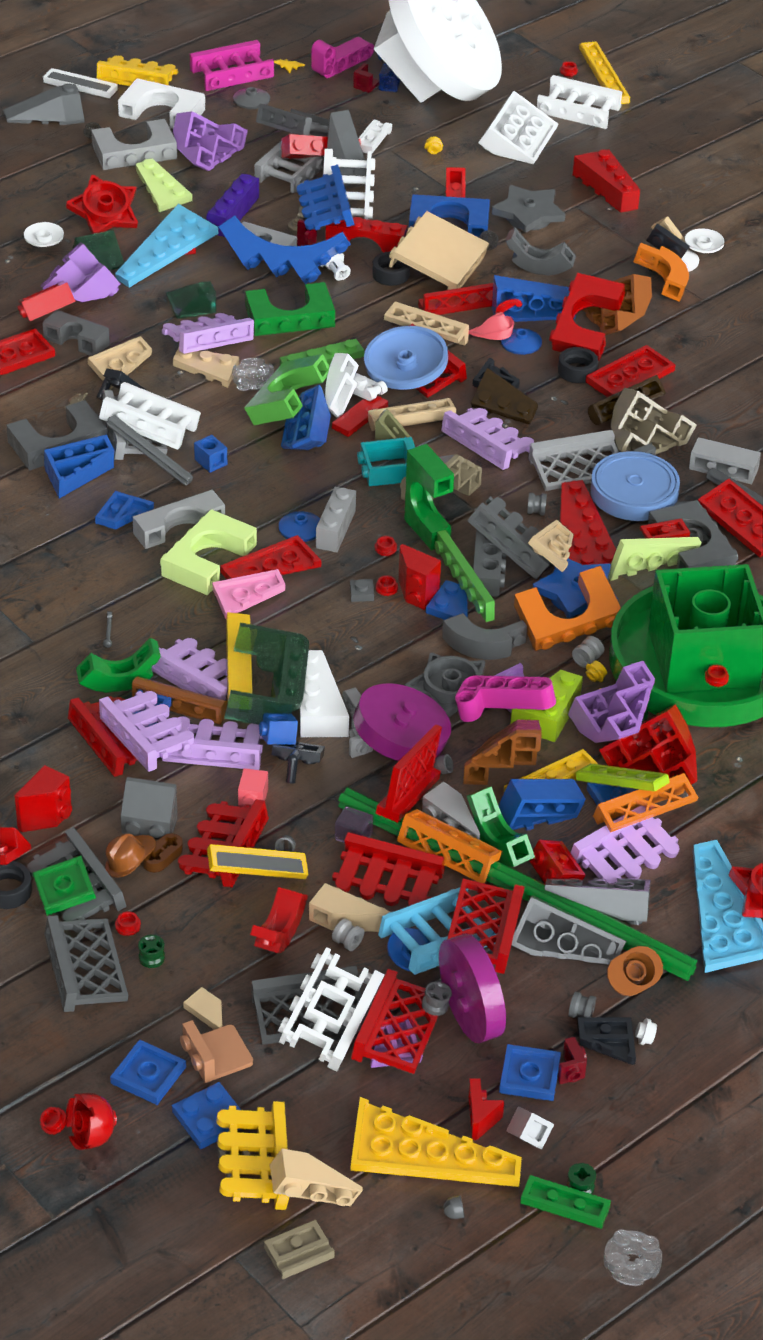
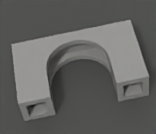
(115, 154)

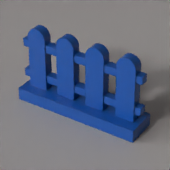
(325, 200)

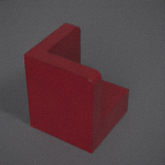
(364, 80)
(305, 236)

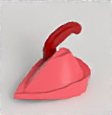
(498, 325)

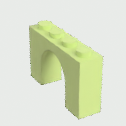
(212, 530)

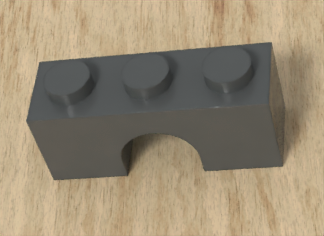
(64, 326)

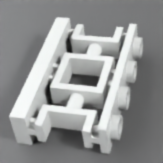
(349, 1017)

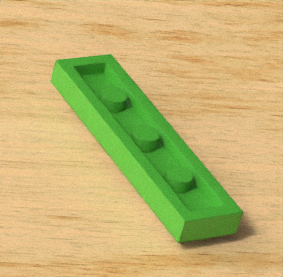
(349, 347)

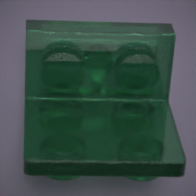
(103, 248)

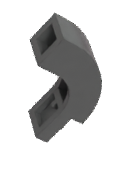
(539, 261)
(481, 642)

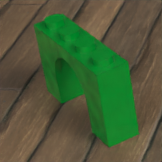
(269, 320)
(426, 478)

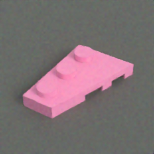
(246, 591)

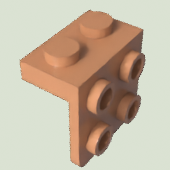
(216, 1051)

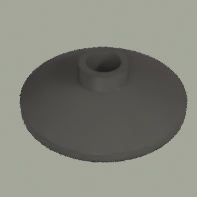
(251, 97)

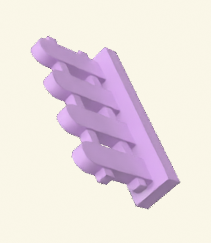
(209, 332)
(477, 436)
(187, 672)
(132, 732)
(222, 752)
(603, 843)

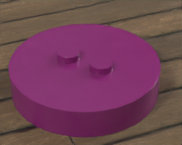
(397, 717)
(475, 988)

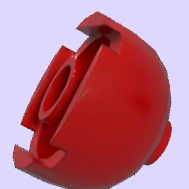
(90, 1120)

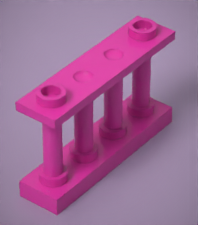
(227, 56)

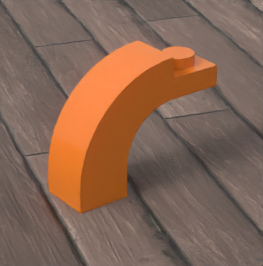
(666, 264)

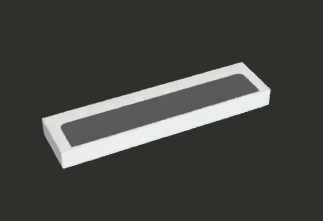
(83, 83)

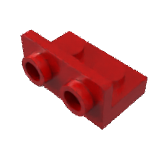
(555, 861)

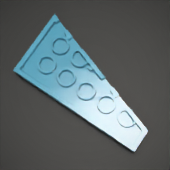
(170, 240)
(725, 934)

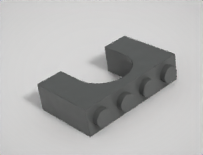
(31, 445)
(717, 548)

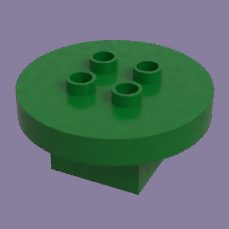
(684, 628)

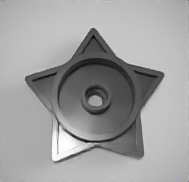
(529, 209)
(444, 678)

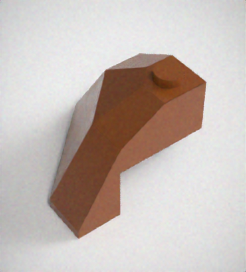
(635, 303)
(509, 747)

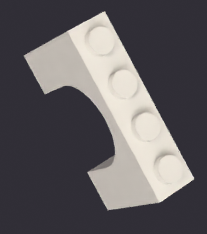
(145, 94)

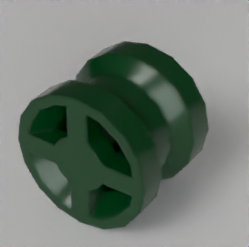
(151, 951)
(579, 1172)

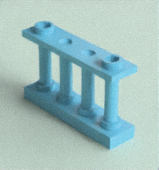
(425, 956)

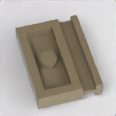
(299, 1249)

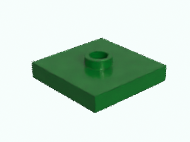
(64, 885)

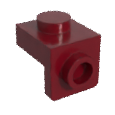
(575, 1062)

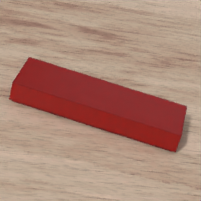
(357, 416)

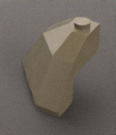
(642, 421)
(466, 475)

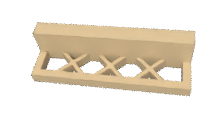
(445, 327)

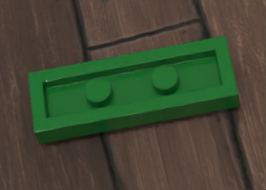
(565, 1201)

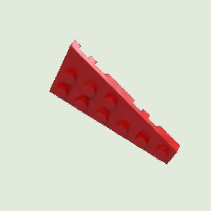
(579, 515)

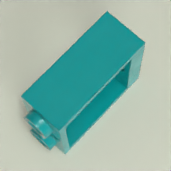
(380, 451)

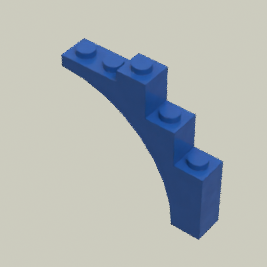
(281, 258)

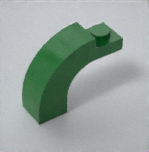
(118, 675)
(495, 831)

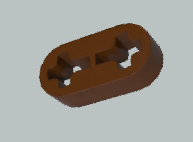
(165, 854)

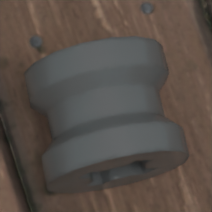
(536, 503)
(436, 998)
(581, 1005)

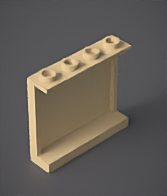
(440, 250)

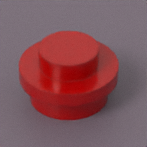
(568, 69)
(385, 546)
(386, 585)
(716, 676)
(127, 923)
(53, 1120)

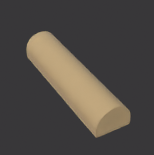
(415, 413)

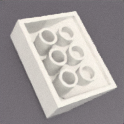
(518, 131)

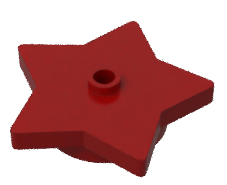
(105, 205)
(751, 885)

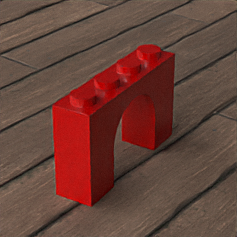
(584, 293)

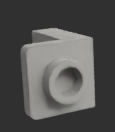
(357, 745)

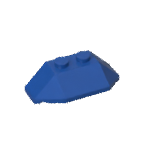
(310, 424)

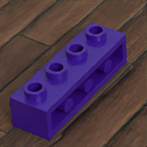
(235, 201)

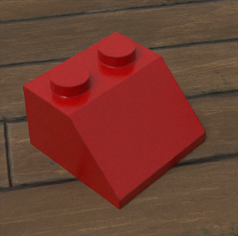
(418, 576)
(43, 800)

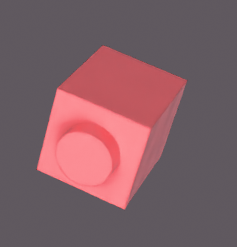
(252, 786)

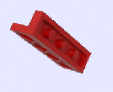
(457, 299)

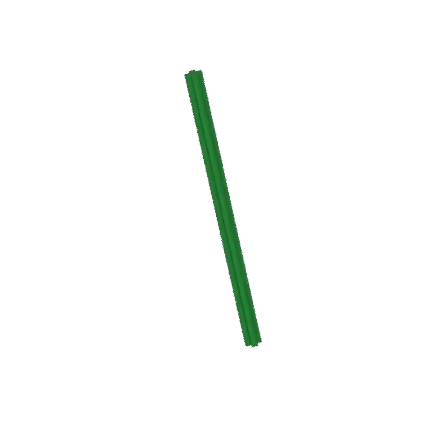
(506, 877)

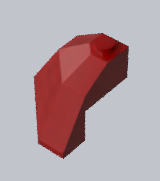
(659, 747)

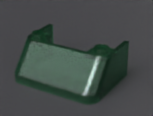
(276, 652)

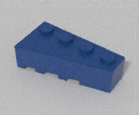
(538, 299)

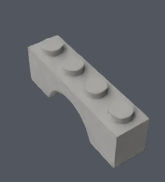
(153, 525)

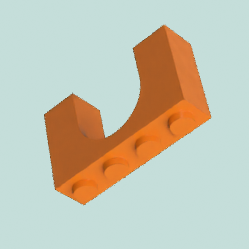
(547, 630)

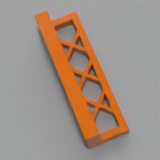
(626, 803)
(452, 837)

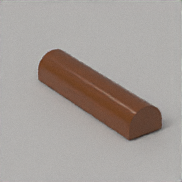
(185, 701)

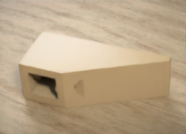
(333, 905)
(309, 1178)

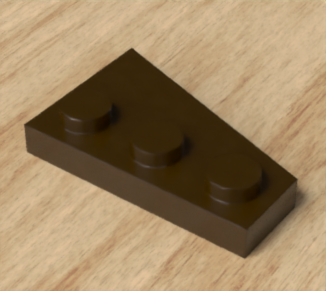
(503, 399)

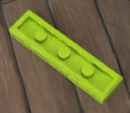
(622, 777)

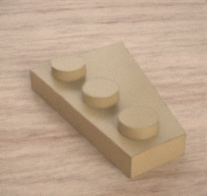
(121, 357)
(211, 364)
(553, 544)

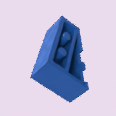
(78, 463)
(540, 801)

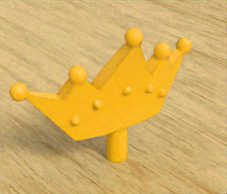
(289, 65)

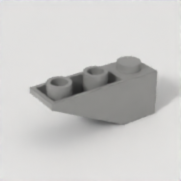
(450, 807)

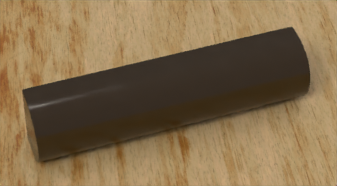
(603, 409)

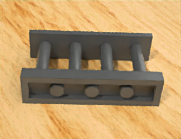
(292, 121)

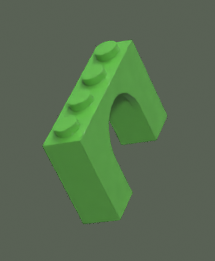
(278, 397)

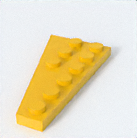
(420, 1149)

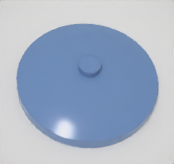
(406, 357)

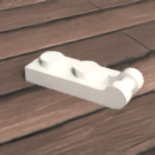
(374, 135)
(368, 388)

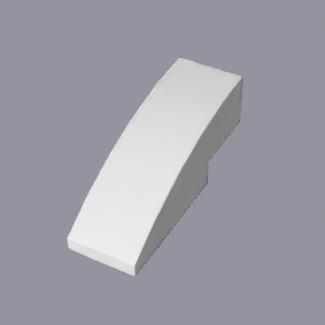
(340, 383)

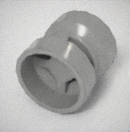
(588, 651)

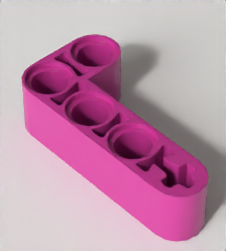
(332, 60)
(503, 692)

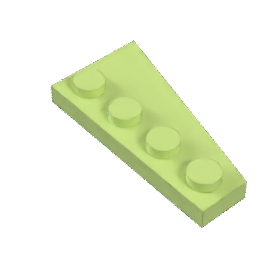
(162, 186)
(648, 554)

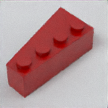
(608, 179)

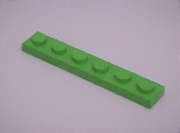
(465, 575)

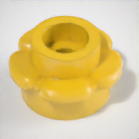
(433, 145)
(596, 671)

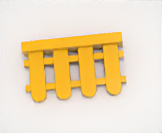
(126, 72)
(252, 1142)

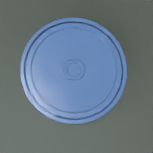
(634, 484)

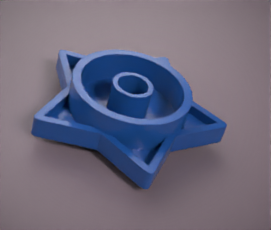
(564, 587)

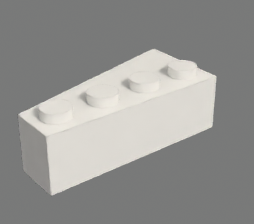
(322, 705)

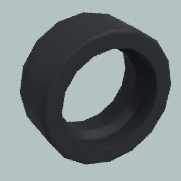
(386, 276)
(577, 355)
(20, 895)

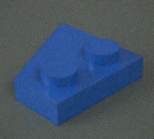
(121, 509)
(448, 601)

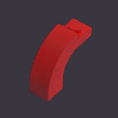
(281, 922)

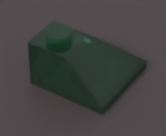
(193, 300)

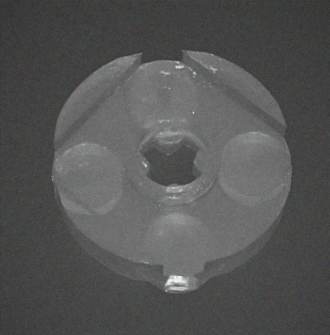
(243, 375)
(635, 1243)

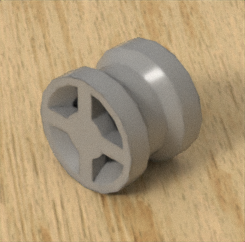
(348, 934)

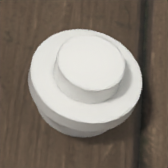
(645, 1031)

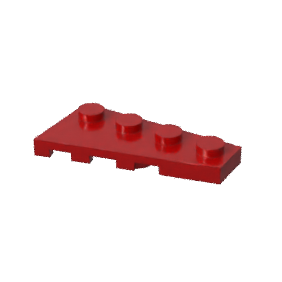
(286, 556)

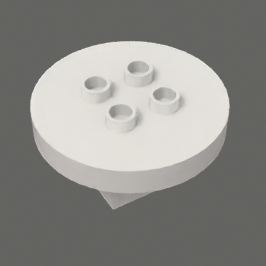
(440, 47)

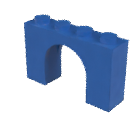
(469, 210)

